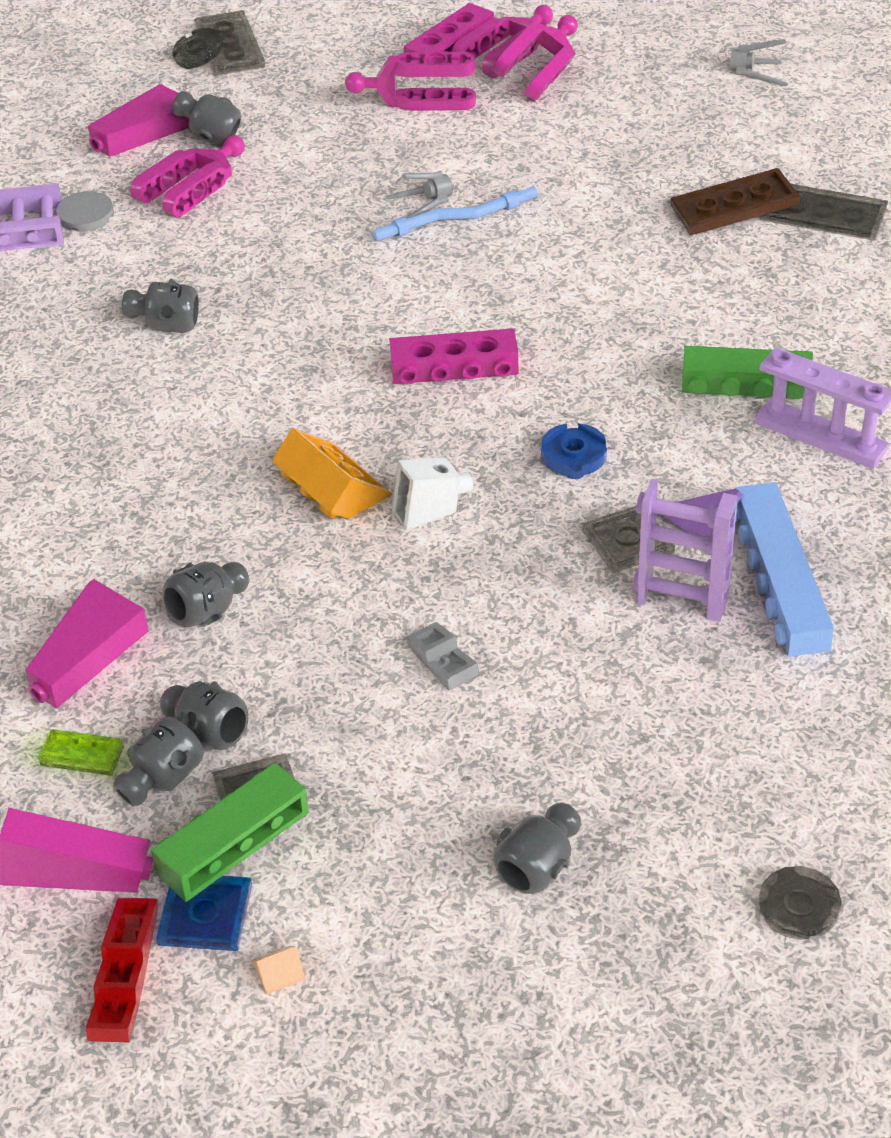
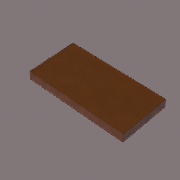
(734, 201)

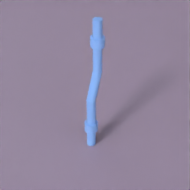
(403, 226)

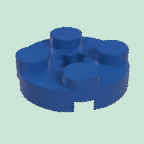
(574, 463)

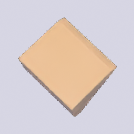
(279, 969)

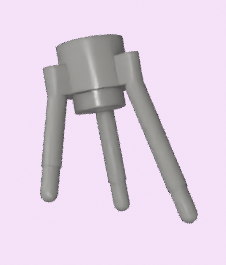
(743, 60)
(436, 187)

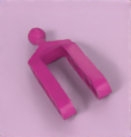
(495, 31)
(552, 40)
(420, 65)
(181, 198)

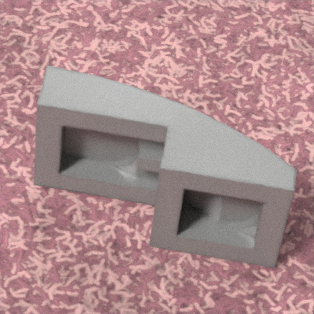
(440, 653)

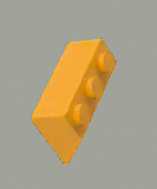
(328, 475)

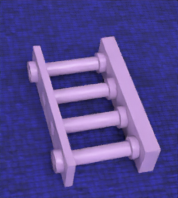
(30, 232)
(816, 430)
(717, 544)

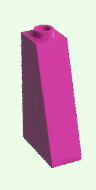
(137, 122)
(84, 643)
(69, 855)

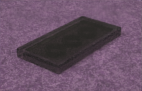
(239, 47)
(833, 213)

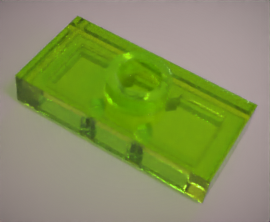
(81, 752)

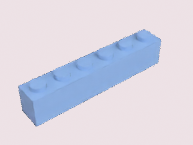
(782, 571)

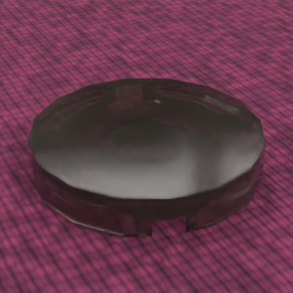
(198, 48)
(799, 902)

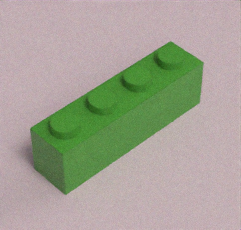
(732, 372)
(230, 831)

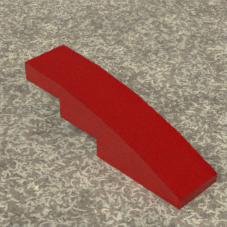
(122, 970)

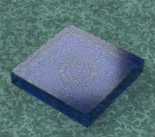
(209, 919)

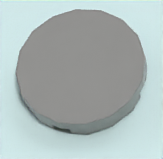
(85, 211)

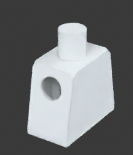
(427, 490)

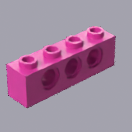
(448, 31)
(454, 356)

